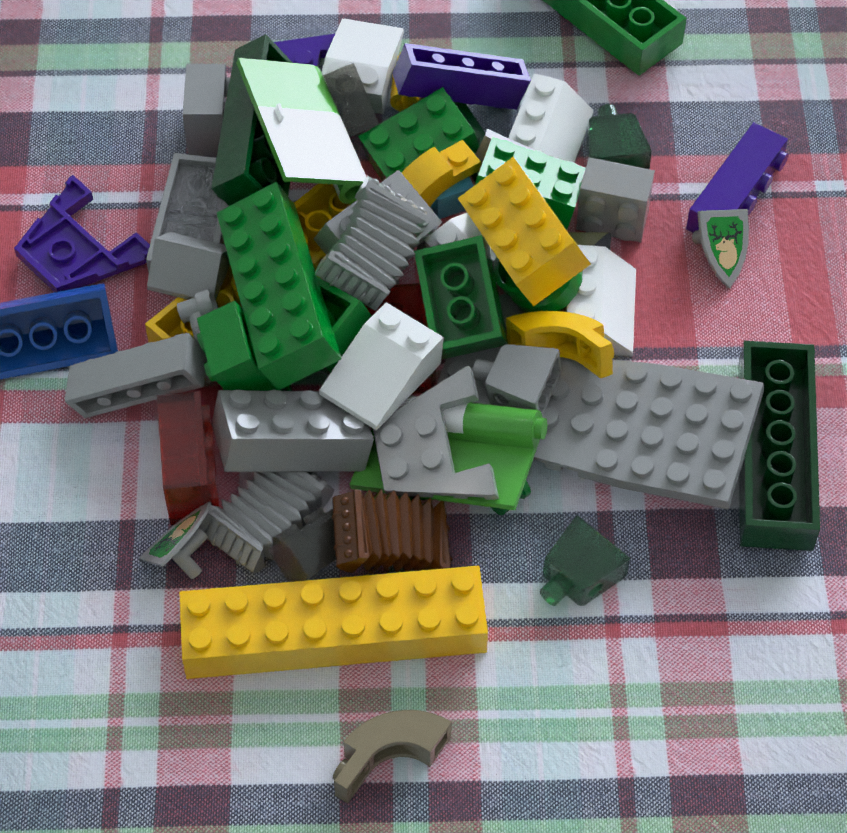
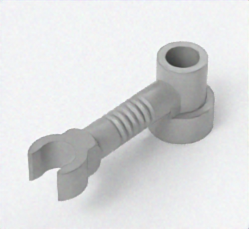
(193, 308)

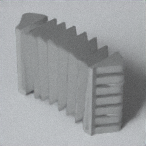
(374, 244)
(262, 511)

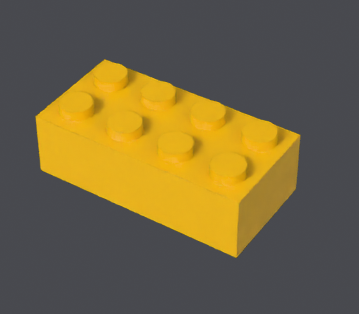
(523, 231)

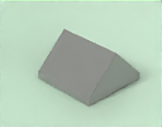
(187, 266)

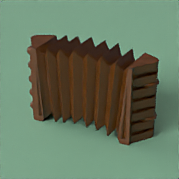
(389, 532)

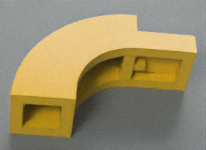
(437, 171)
(571, 333)

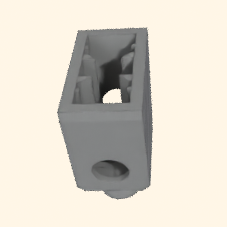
(520, 376)

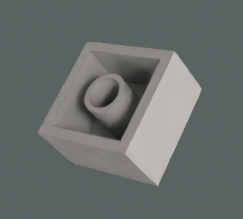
(204, 107)
(614, 199)

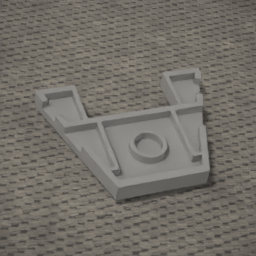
(417, 450)

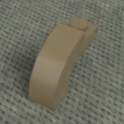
(385, 737)

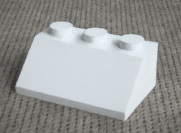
(552, 119)
(608, 296)

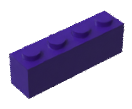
(464, 76)
(742, 174)

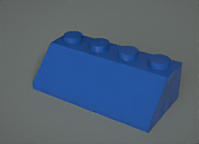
(55, 330)

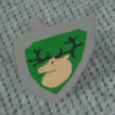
(724, 241)
(180, 543)

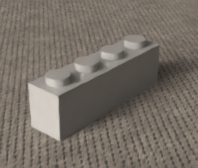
(136, 375)

